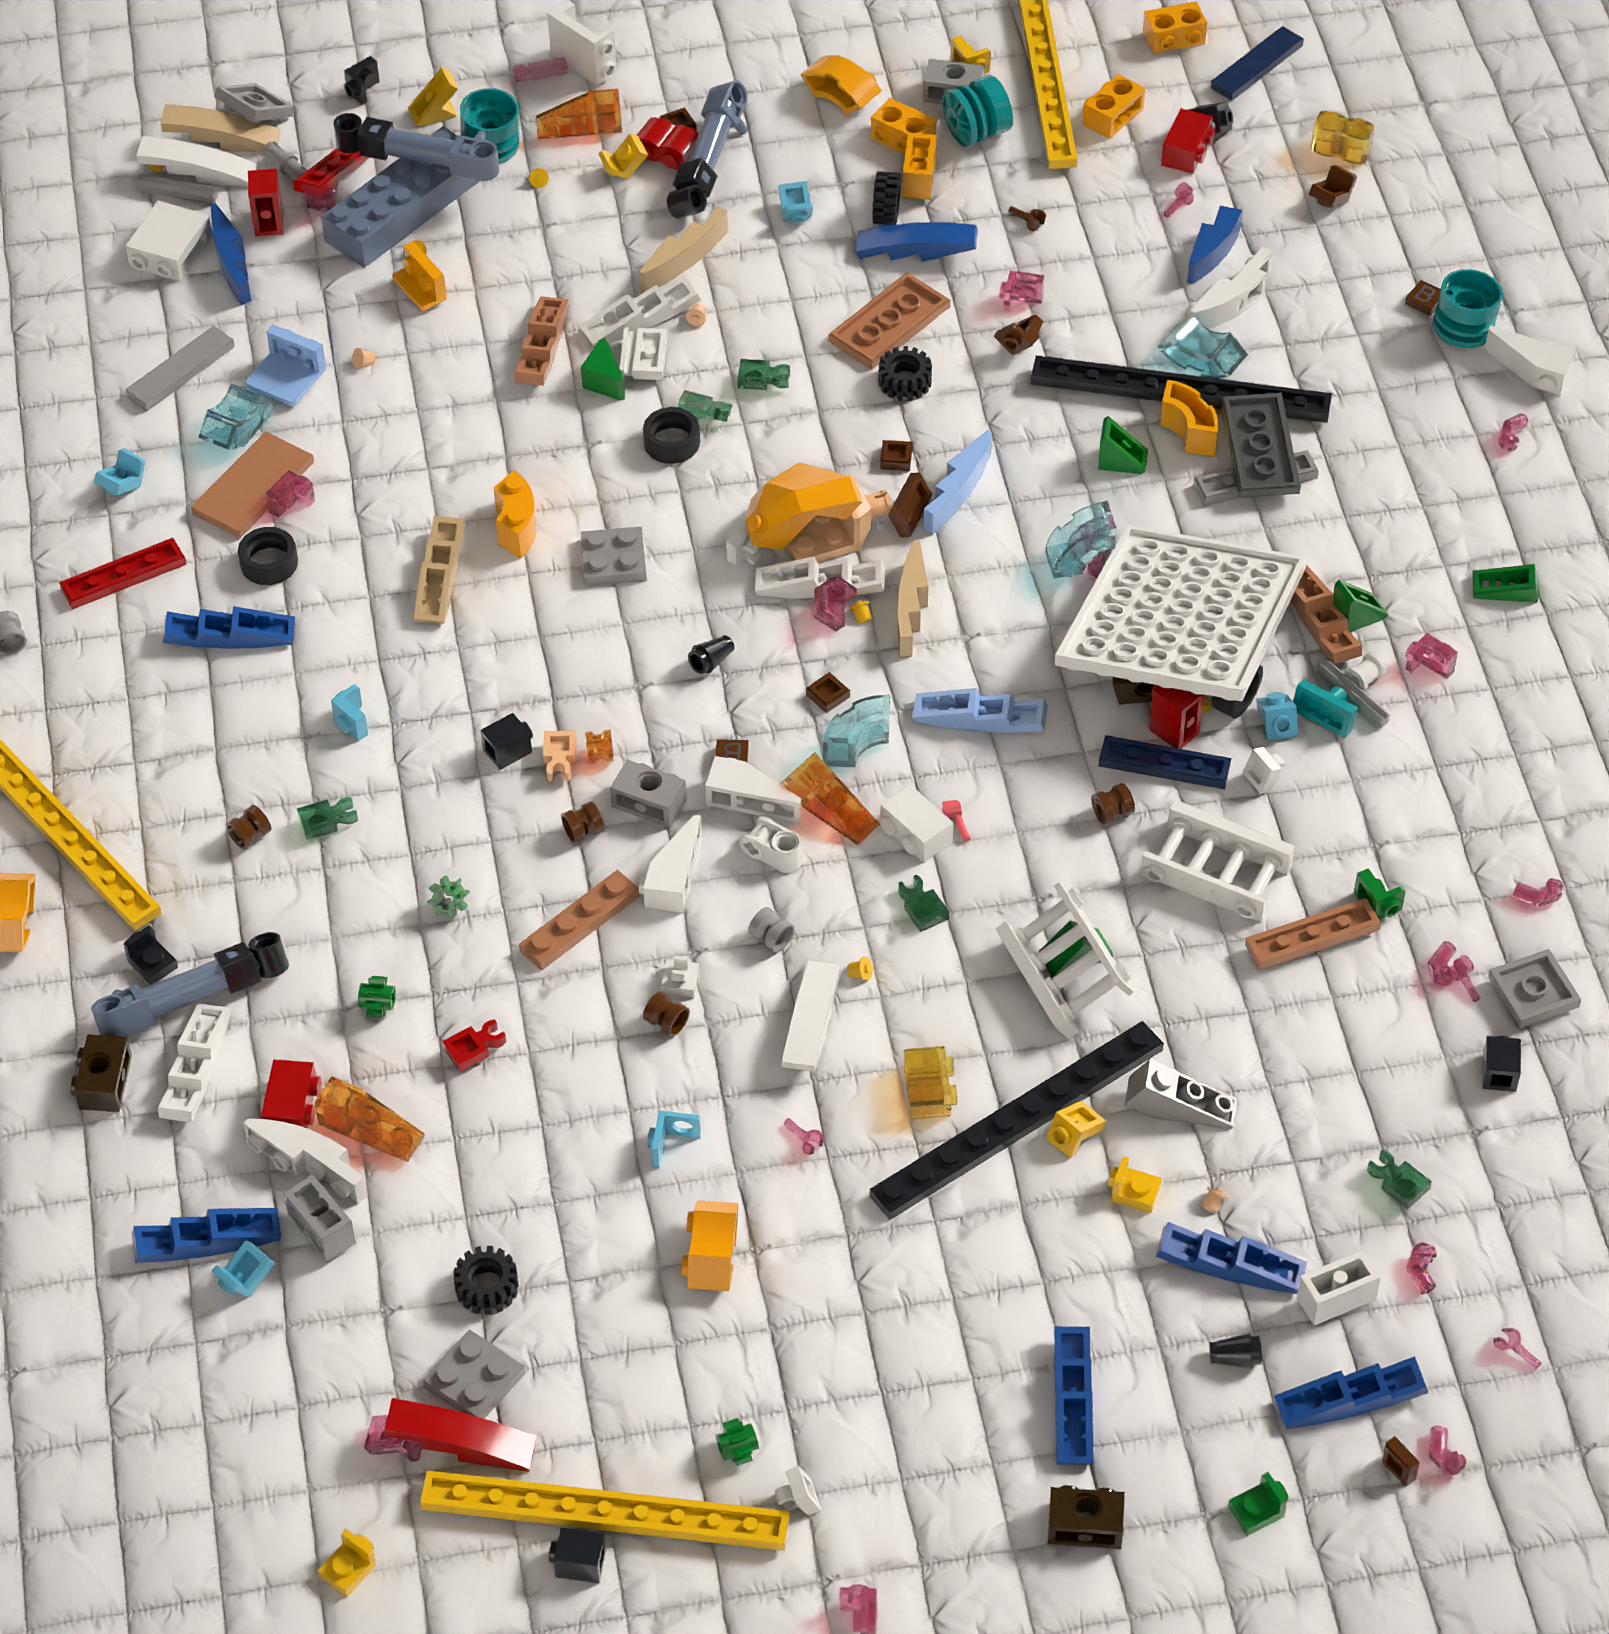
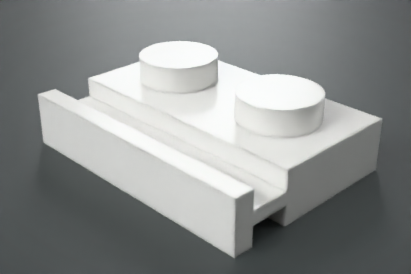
(643, 353)

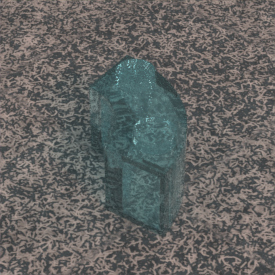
(1203, 349)
(236, 417)
(1081, 540)
(856, 731)

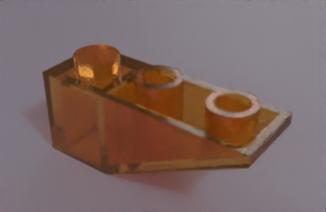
(584, 115)
(830, 799)
(365, 1119)

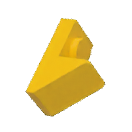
(433, 101)

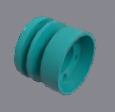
(977, 110)
(495, 114)
(1467, 308)

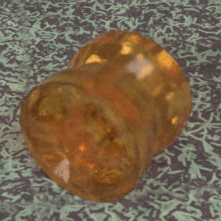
(599, 746)

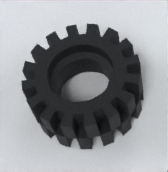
(886, 198)
(905, 385)
(486, 1297)

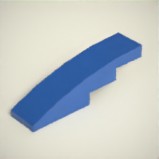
(926, 239)
(230, 254)
(229, 631)
(206, 1236)
(1234, 1261)
(1073, 1395)
(1350, 1395)

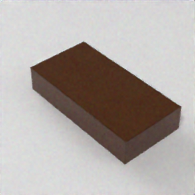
(910, 504)

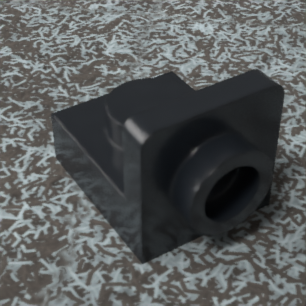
(360, 78)
(1221, 115)
(149, 956)

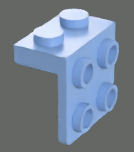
(289, 367)

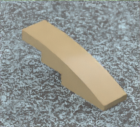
(211, 125)
(680, 254)
(439, 570)
(912, 596)

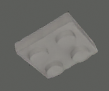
(254, 102)
(613, 556)
(1534, 988)
(474, 1375)

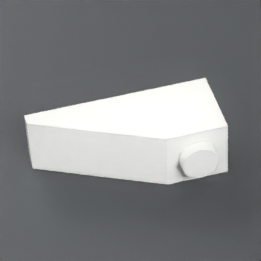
(1533, 360)
(745, 789)
(672, 870)

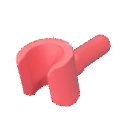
(953, 810)

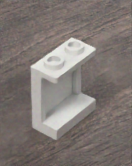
(584, 51)
(167, 239)

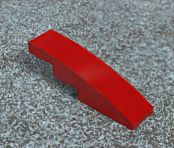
(459, 1433)

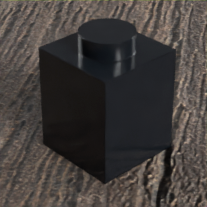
(507, 740)
(1501, 1063)
(578, 1555)

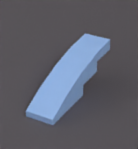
(962, 477)
(969, 711)

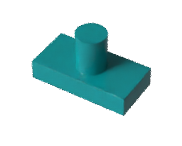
(1325, 707)

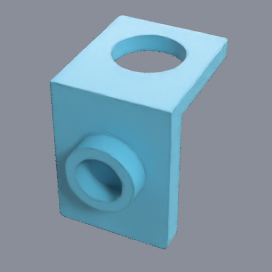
(664, 1126)

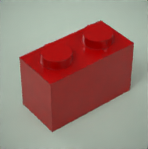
(1187, 141)
(265, 202)
(1175, 715)
(291, 1092)

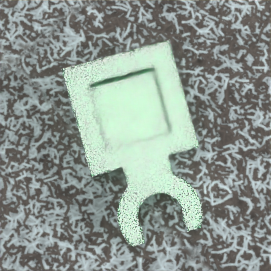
(758, 374)
(703, 405)
(322, 819)
(923, 907)
(1400, 1182)

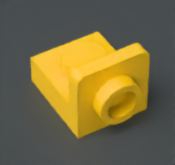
(965, 53)
(625, 158)
(1072, 1126)
(1134, 1187)
(349, 1563)

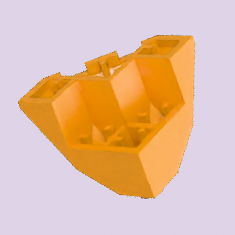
(794, 499)

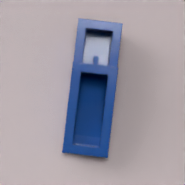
(1214, 243)

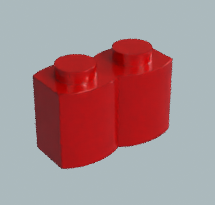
(667, 142)

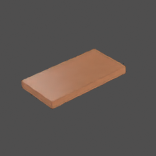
(889, 320)
(240, 493)

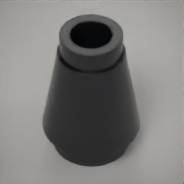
(709, 654)
(1237, 1351)

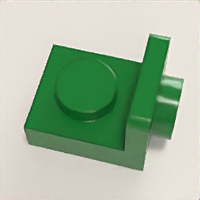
(1383, 903)
(1259, 1505)

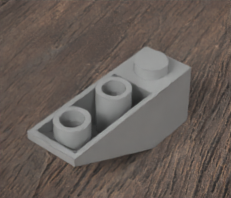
(1177, 1097)

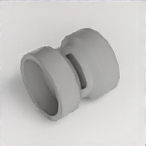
(11, 635)
(771, 929)

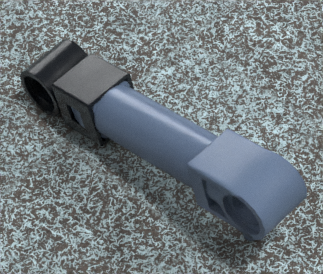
(379, 139)
(697, 176)
(233, 969)

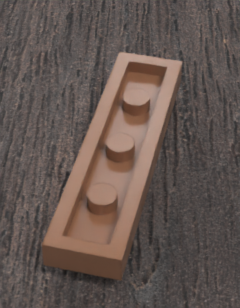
(579, 920)
(1312, 934)

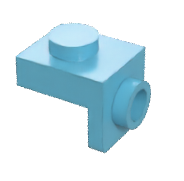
(795, 201)
(124, 475)
(347, 712)
(1278, 716)
(244, 1270)

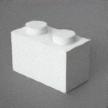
(916, 823)
(1338, 1287)

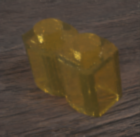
(1342, 137)
(927, 1082)

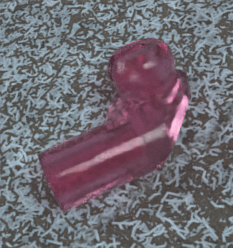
(1510, 426)
(1540, 896)
(1438, 964)
(1417, 1266)
(1441, 1456)

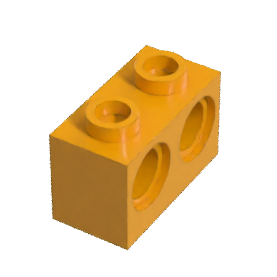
(1174, 27)
(1113, 106)
(894, 122)
(919, 166)

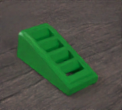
(1518, 574)

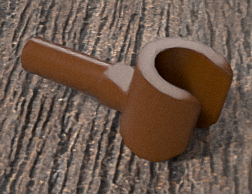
(1033, 218)

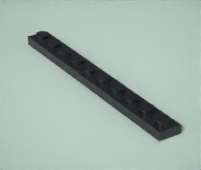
(1151, 385)
(1015, 1120)

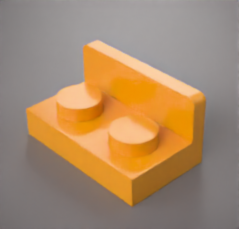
(420, 278)

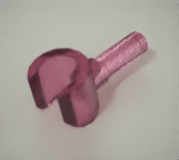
(1184, 196)
(1463, 967)
(805, 1136)
(1515, 1344)

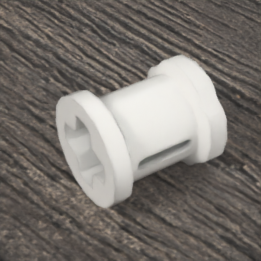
(1367, 670)

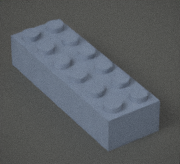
(391, 206)

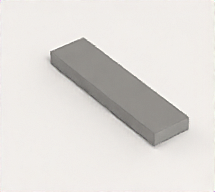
(180, 368)
(1222, 485)

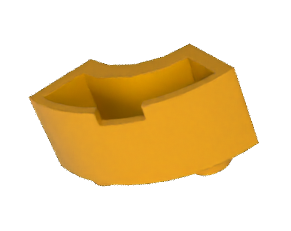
(841, 82)
(1190, 418)
(516, 514)
(16, 901)
(711, 1245)

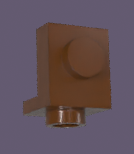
(1335, 188)
(1019, 335)

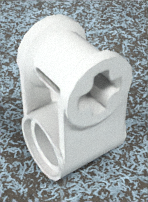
(773, 845)

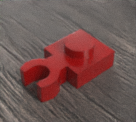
(471, 1047)

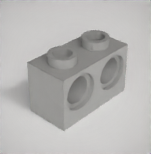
(319, 1218)

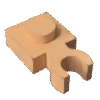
(559, 752)

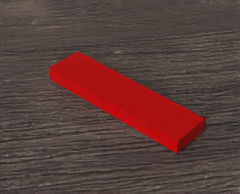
(328, 172)
(122, 573)

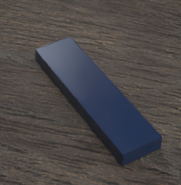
(1257, 63)
(1164, 762)

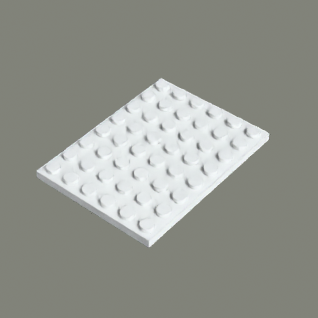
(1182, 612)

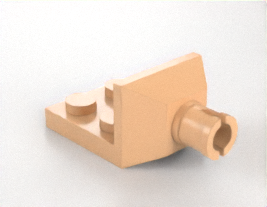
(835, 537)

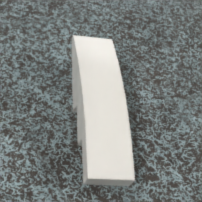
(187, 158)
(642, 312)
(802, 576)
(811, 1016)
(195, 1062)

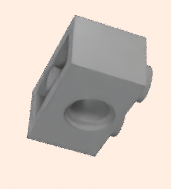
(947, 75)
(648, 793)

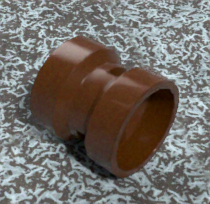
(1113, 803)
(582, 822)
(248, 827)
(665, 1013)

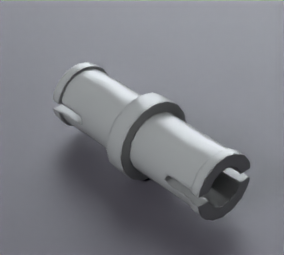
(286, 162)

